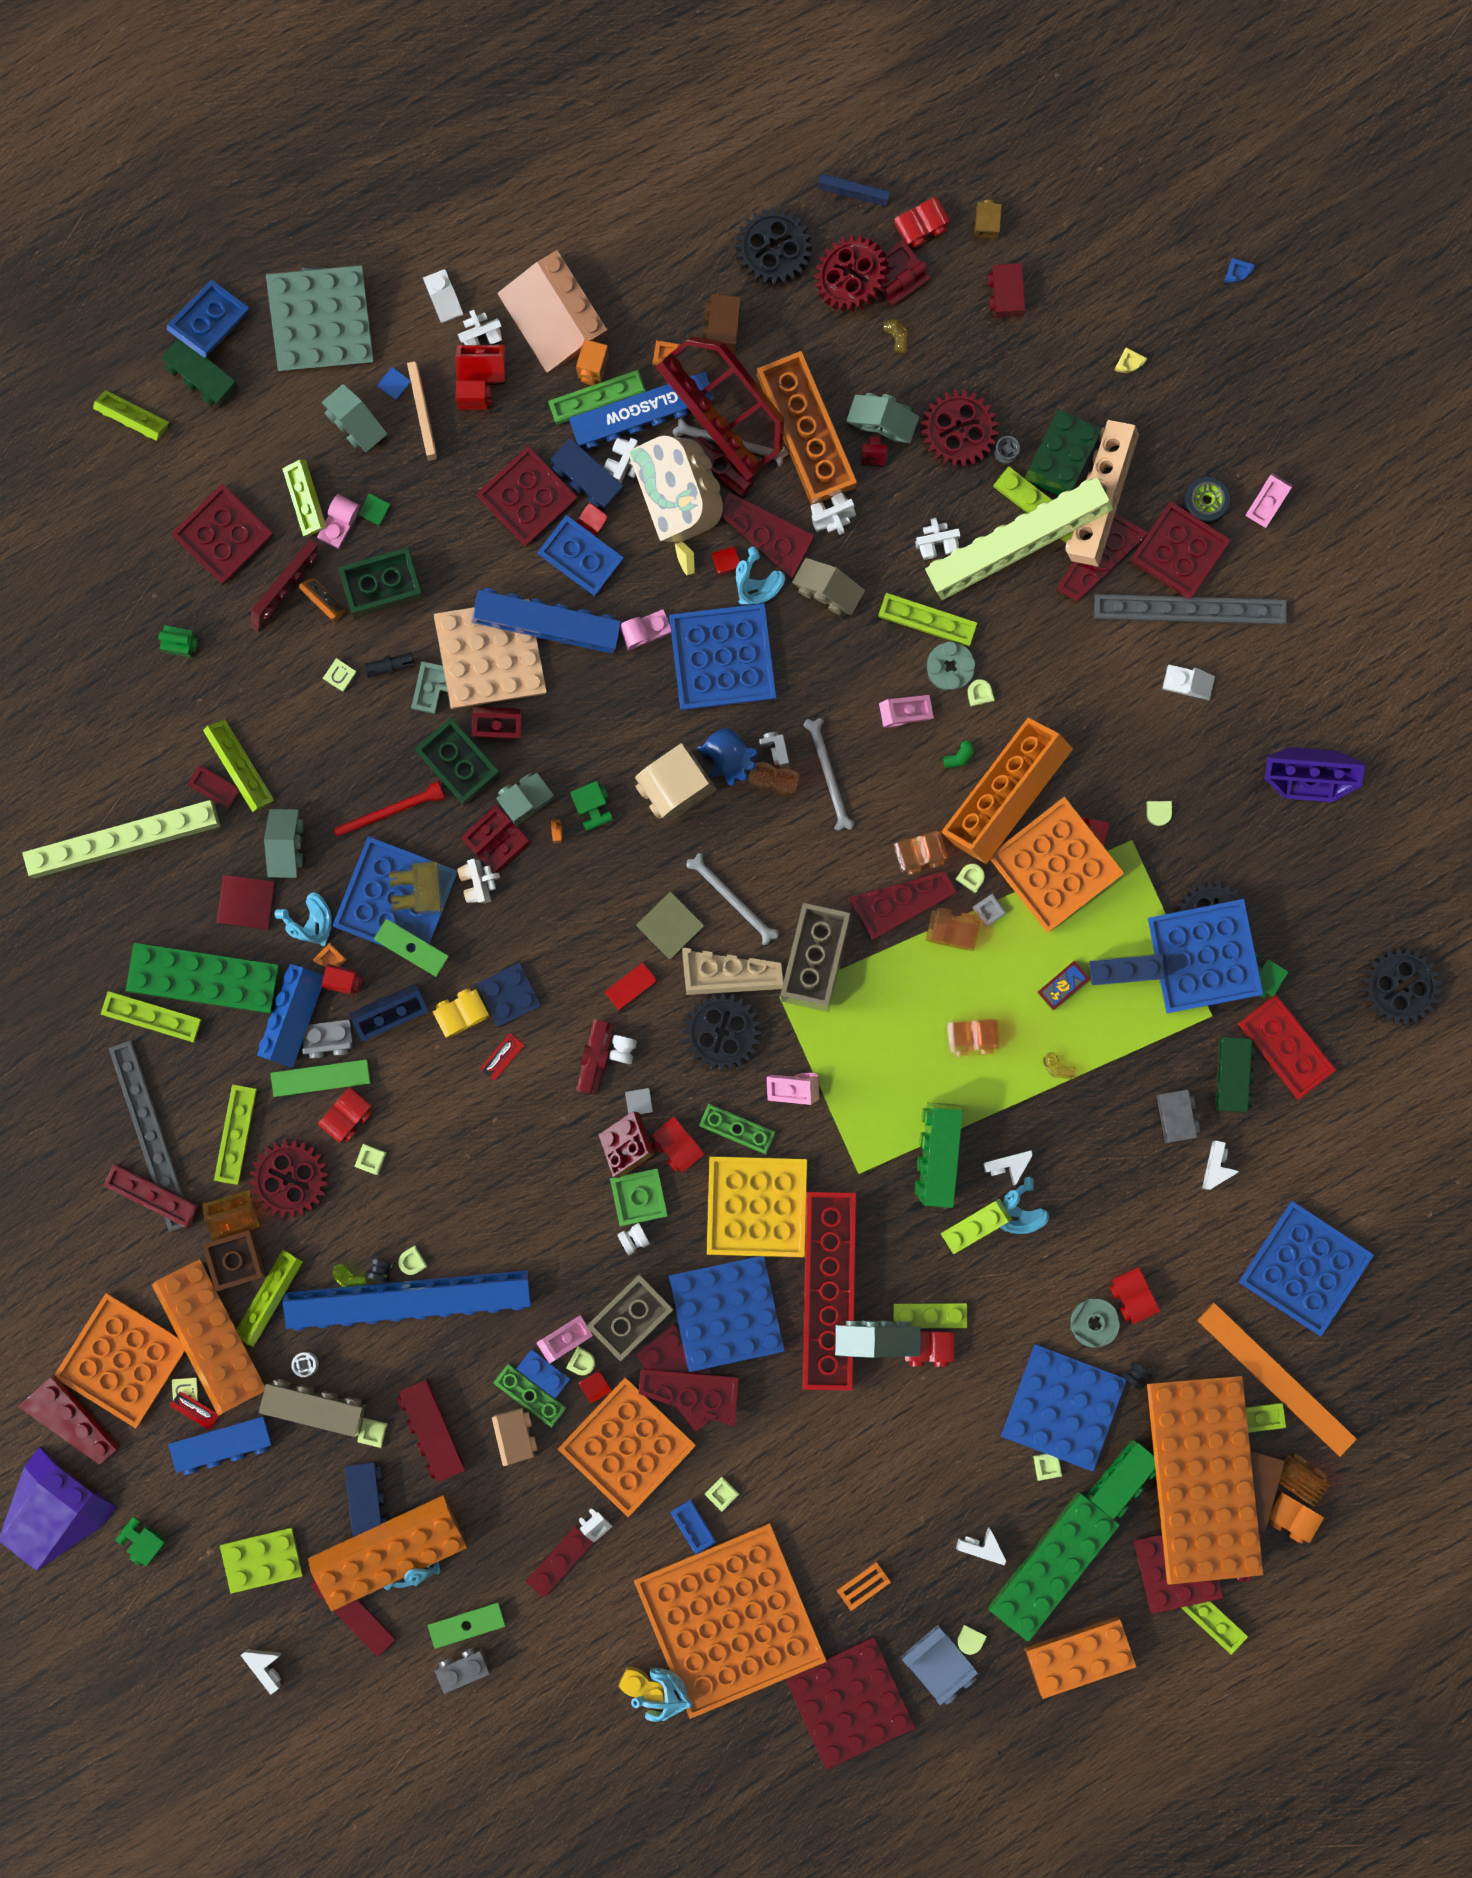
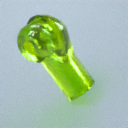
(345, 1278)

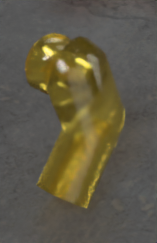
(899, 332)
(1055, 1067)

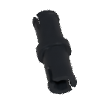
(389, 665)

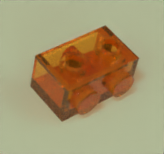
(231, 1215)

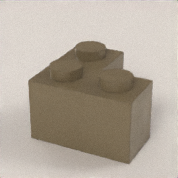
(828, 586)

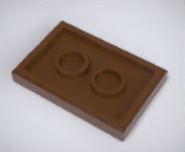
(1266, 1479)

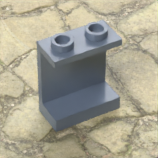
(940, 1665)

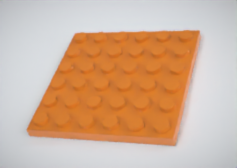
(730, 1620)

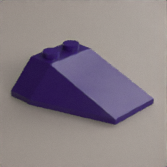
(50, 1512)

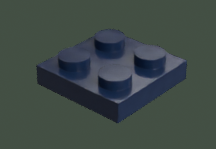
(508, 995)

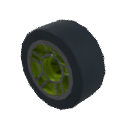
(1210, 488)

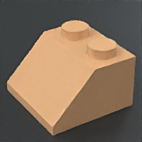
(514, 1436)

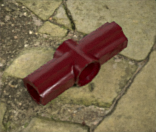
(730, 476)
(594, 1057)

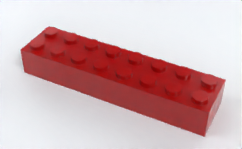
(828, 1288)

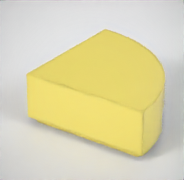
(1130, 361)
(685, 557)

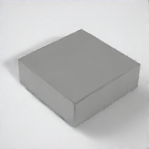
(989, 910)
(639, 1101)

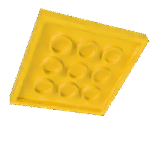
(756, 1206)

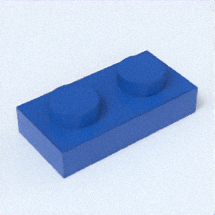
(543, 1373)

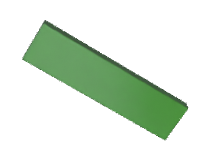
(596, 396)
(320, 1078)

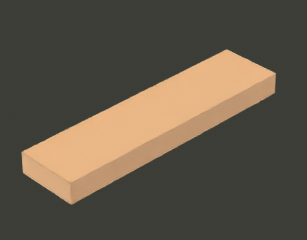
(422, 411)

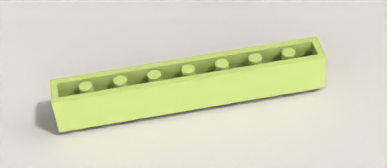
(1019, 538)
(121, 839)

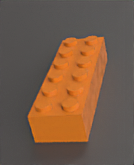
(807, 428)
(1007, 790)
(208, 1337)
(386, 1553)

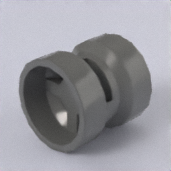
(1009, 446)

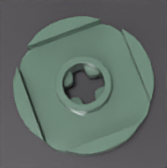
(950, 652)
(1098, 1336)

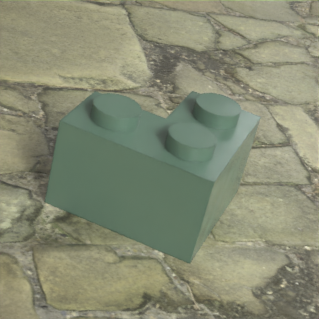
(353, 416)
(883, 416)
(526, 799)
(283, 842)

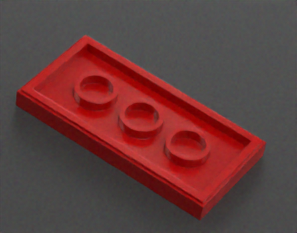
(1286, 1047)

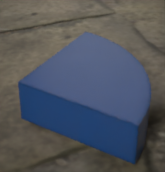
(1238, 271)

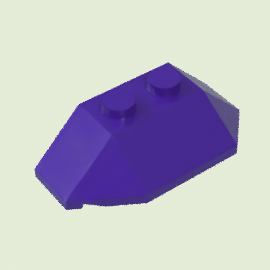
(1313, 774)

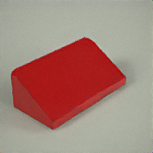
(630, 986)

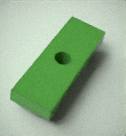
(398, 940)
(722, 1122)
(517, 1385)
(452, 1630)

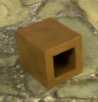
(987, 219)

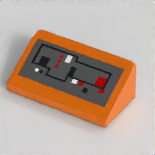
(323, 599)

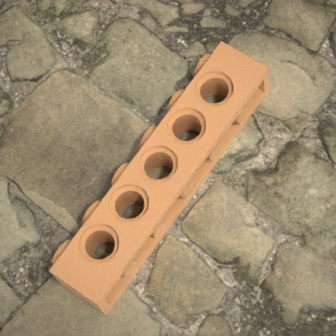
(1112, 435)

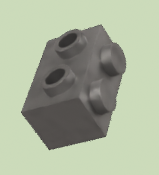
(1177, 1116)
(463, 1670)

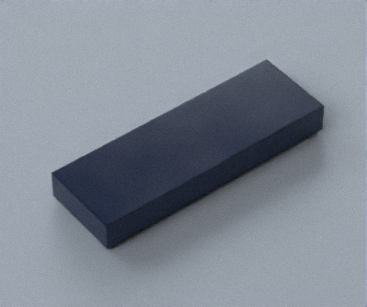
(853, 190)

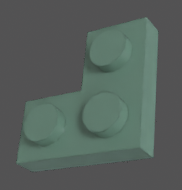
(428, 688)

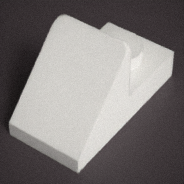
(443, 296)
(1188, 682)
(1015, 1163)
(1214, 1173)
(988, 1551)
(258, 1662)

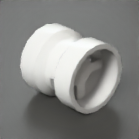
(623, 1048)
(638, 1236)
(308, 1362)

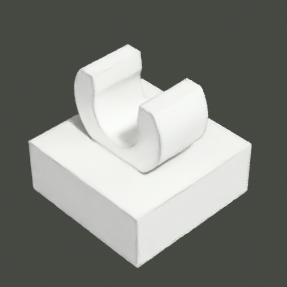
(595, 1527)

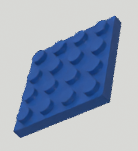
(722, 657)
(369, 894)
(1206, 955)
(1305, 1268)
(726, 1313)
(1063, 1407)

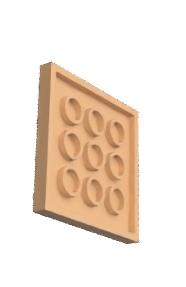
(486, 662)

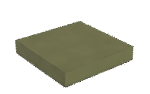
(670, 925)

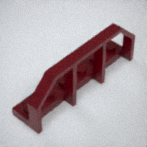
(708, 416)

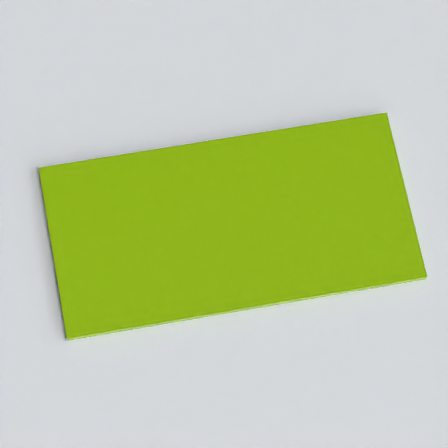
(887, 1031)

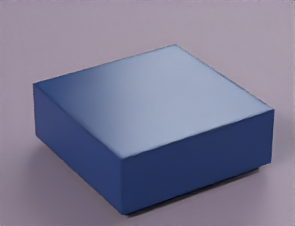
(394, 384)

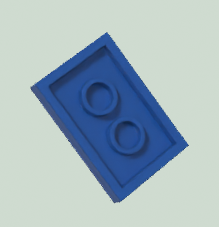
(207, 318)
(580, 556)

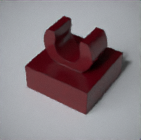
(874, 452)

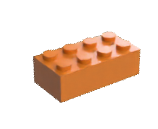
(1080, 1657)

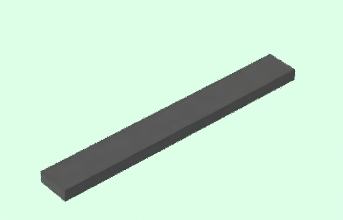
(1194, 610)
(146, 1120)

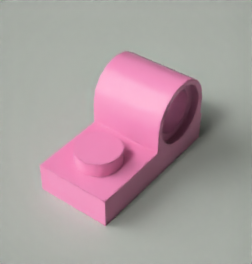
(1269, 500)
(339, 522)
(644, 630)
(905, 710)
(798, 1089)
(564, 1339)

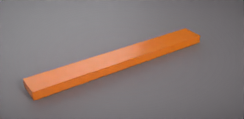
(1276, 1379)

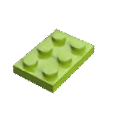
(261, 1560)

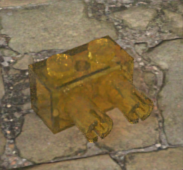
(427, 888)

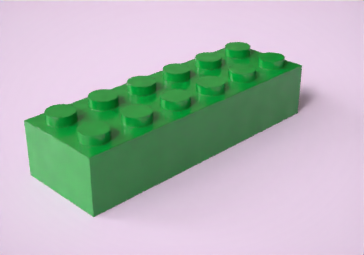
(203, 978)
(1053, 1566)

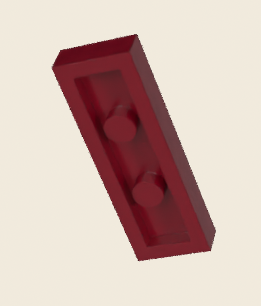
(559, 1562)

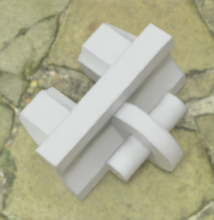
(491, 329)
(619, 469)
(833, 517)
(927, 543)
(480, 891)

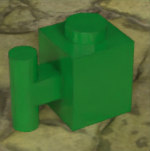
(178, 641)
(589, 801)
(1270, 976)
(145, 1544)

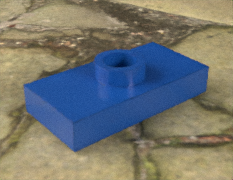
(693, 1526)

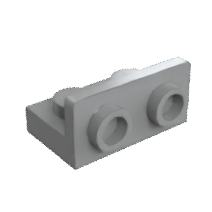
(778, 748)
(328, 1037)

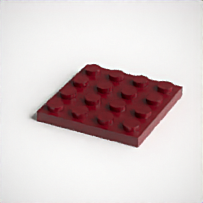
(850, 1703)

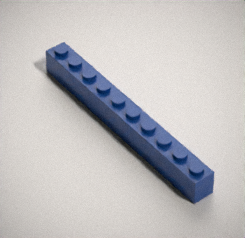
(407, 1300)

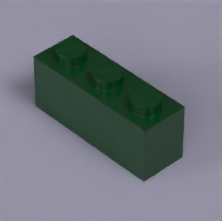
(199, 374)
(1234, 1075)

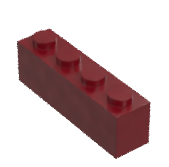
(432, 1430)

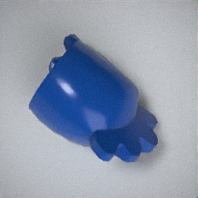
(729, 755)

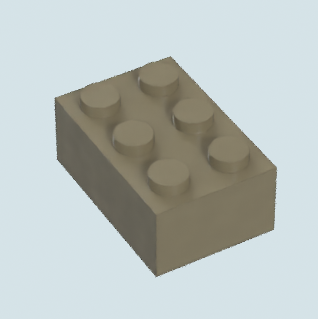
(630, 1317)

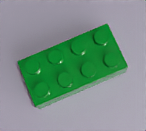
(939, 1154)

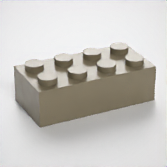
(815, 957)
(312, 1408)

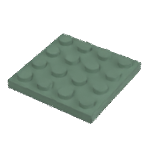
(319, 317)

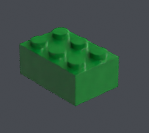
(1123, 1480)

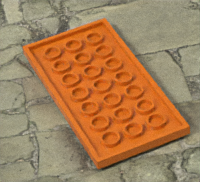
(1204, 1480)

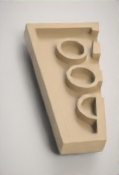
(721, 974)

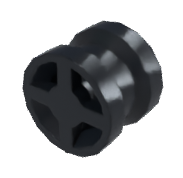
(379, 1269)
(1136, 1375)

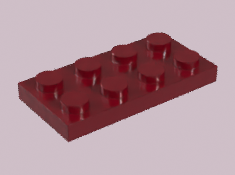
(667, 1354)

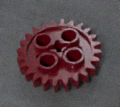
(862, 254)
(950, 409)
(280, 1198)

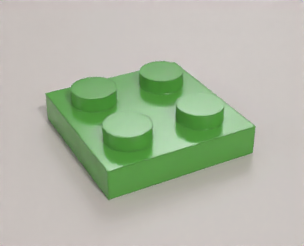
(638, 1197)

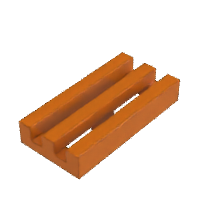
(846, 1598)

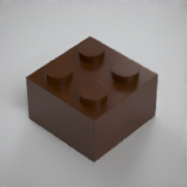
(723, 320)
(234, 1260)

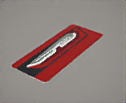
(502, 1056)
(194, 1410)

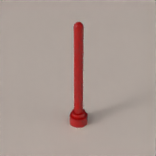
(432, 793)

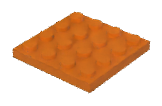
(1056, 864)
(121, 1360)
(626, 1447)

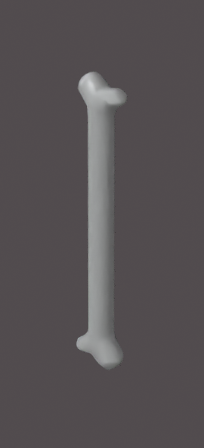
(684, 429)
(843, 820)
(698, 864)

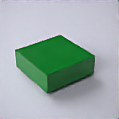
(374, 510)

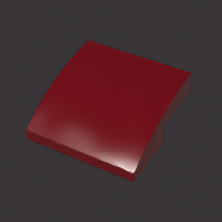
(496, 840)
(245, 902)

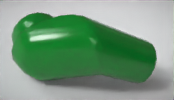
(962, 757)

